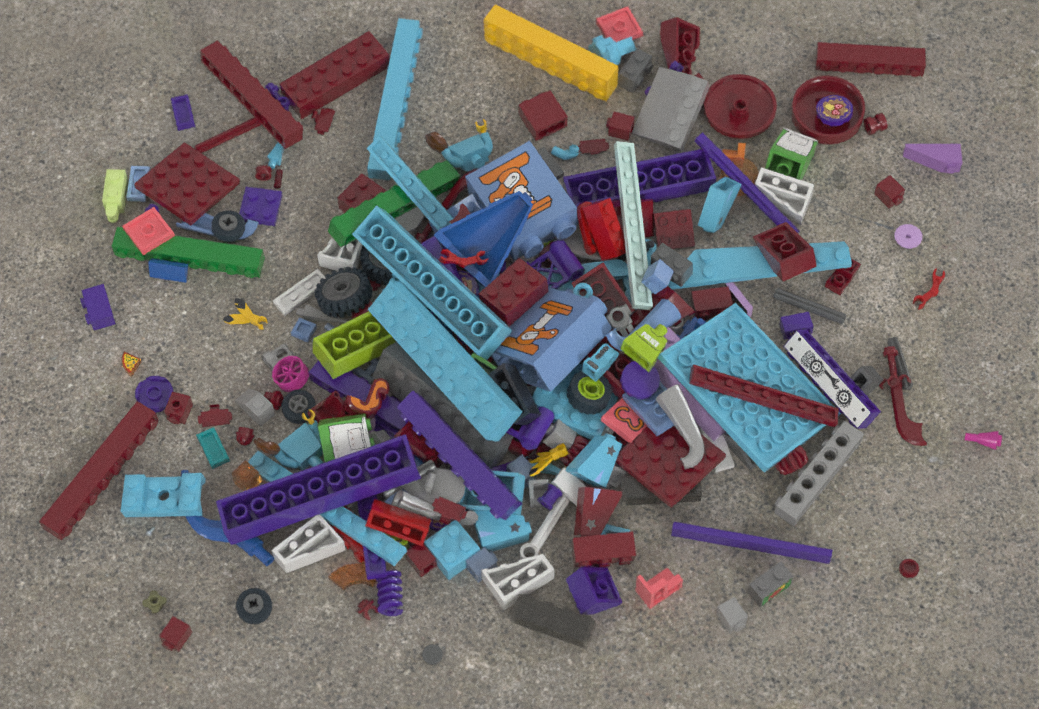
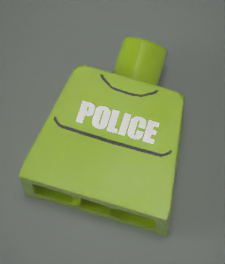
(645, 345)

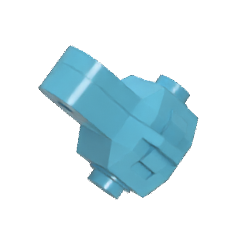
(610, 49)

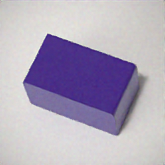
(795, 322)

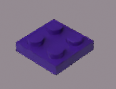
(261, 205)

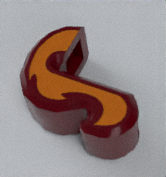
(372, 405)

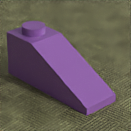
(936, 156)

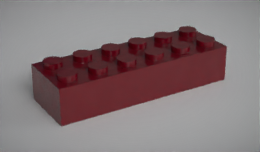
(335, 75)

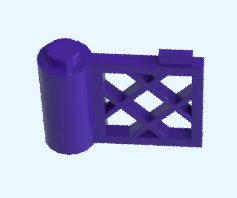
(564, 262)
(532, 434)

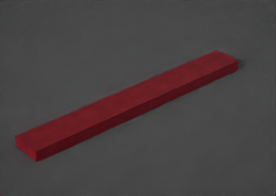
(764, 395)

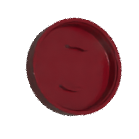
(804, 109)

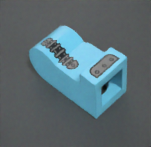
(600, 362)

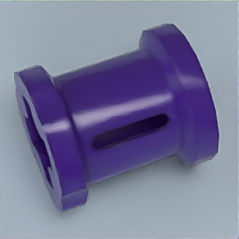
(550, 497)

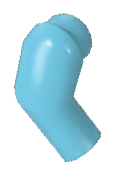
(567, 154)

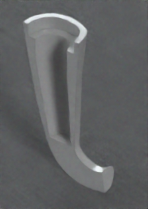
(679, 412)
(416, 505)

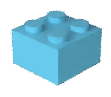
(451, 548)

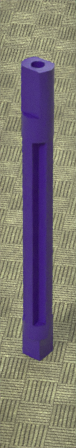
(747, 186)

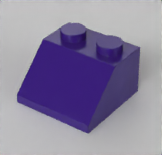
(593, 590)

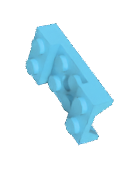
(143, 495)

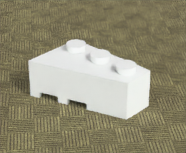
(786, 193)
(338, 257)
(308, 545)
(517, 578)

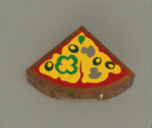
(130, 363)

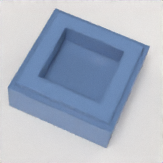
(303, 330)

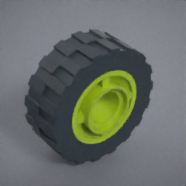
(587, 394)

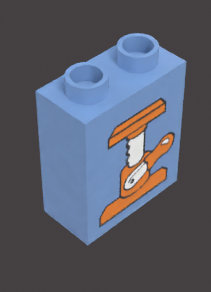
(526, 171)
(553, 337)

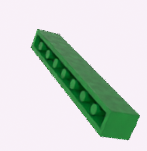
(394, 201)
(197, 254)

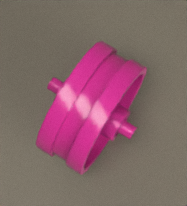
(286, 370)

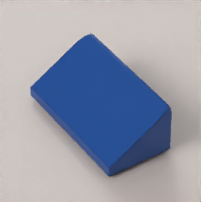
(168, 270)

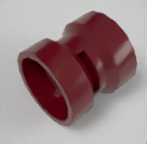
(875, 123)

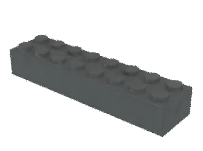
(406, 375)

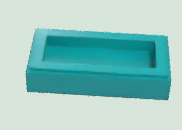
(213, 448)

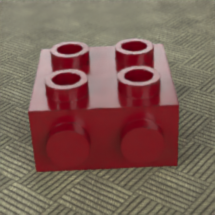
(542, 115)

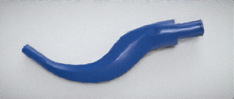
(214, 531)

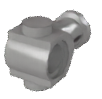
(624, 323)

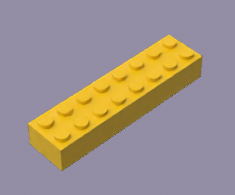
(550, 53)

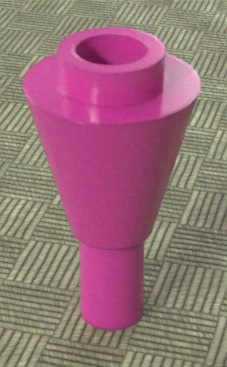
(988, 439)

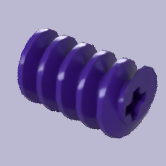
(389, 594)

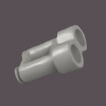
(271, 359)

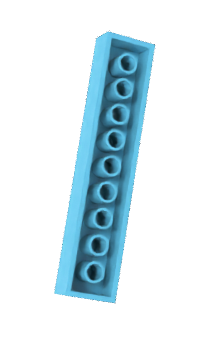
(432, 283)
(445, 361)

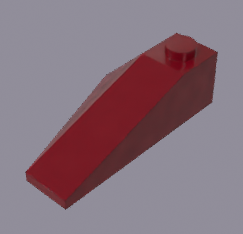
(680, 42)

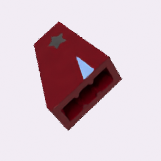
(594, 510)

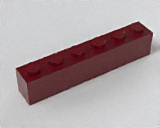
(870, 59)

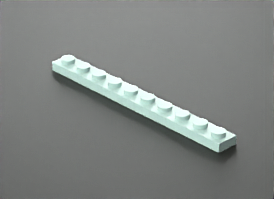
(632, 224)

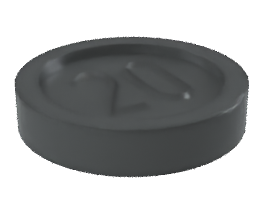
(432, 654)

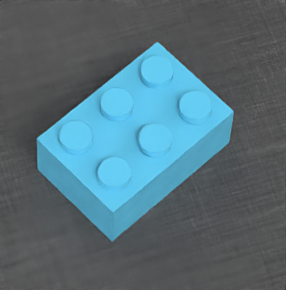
(512, 480)

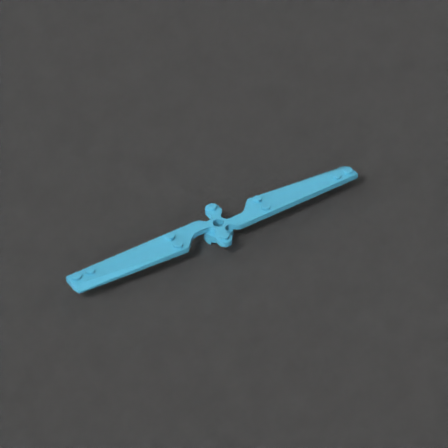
(722, 265)

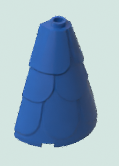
(490, 231)

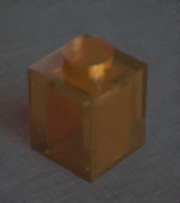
(246, 476)

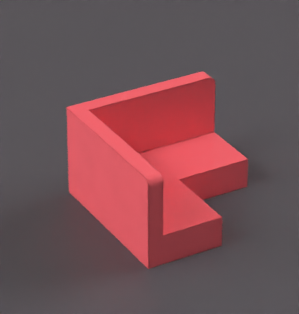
(658, 587)

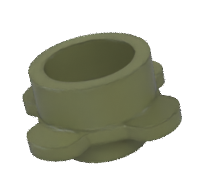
(160, 602)

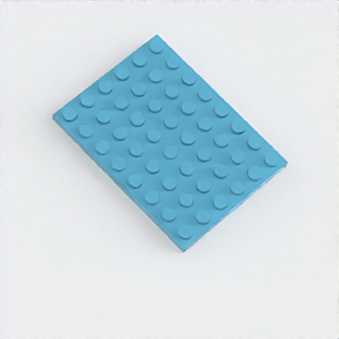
(741, 349)

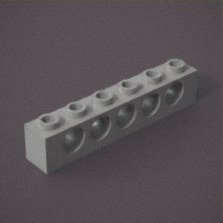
(793, 512)

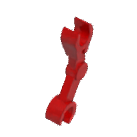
(462, 262)
(933, 292)

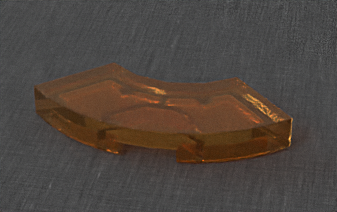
(351, 575)

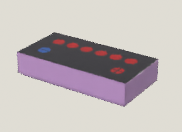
(738, 298)

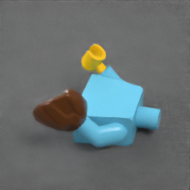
(466, 154)
(299, 448)

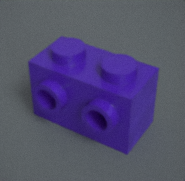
(98, 307)

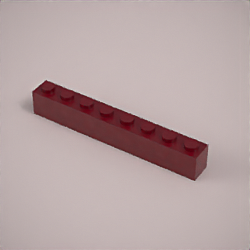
(252, 94)
(99, 471)

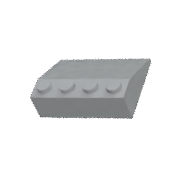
(671, 108)

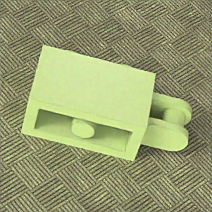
(115, 193)

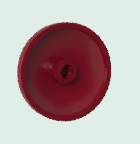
(740, 106)

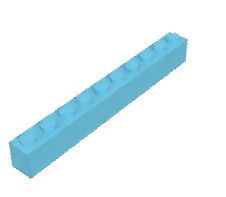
(396, 90)

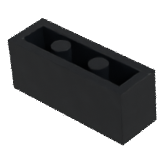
(511, 382)

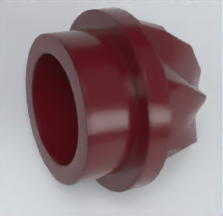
(244, 436)

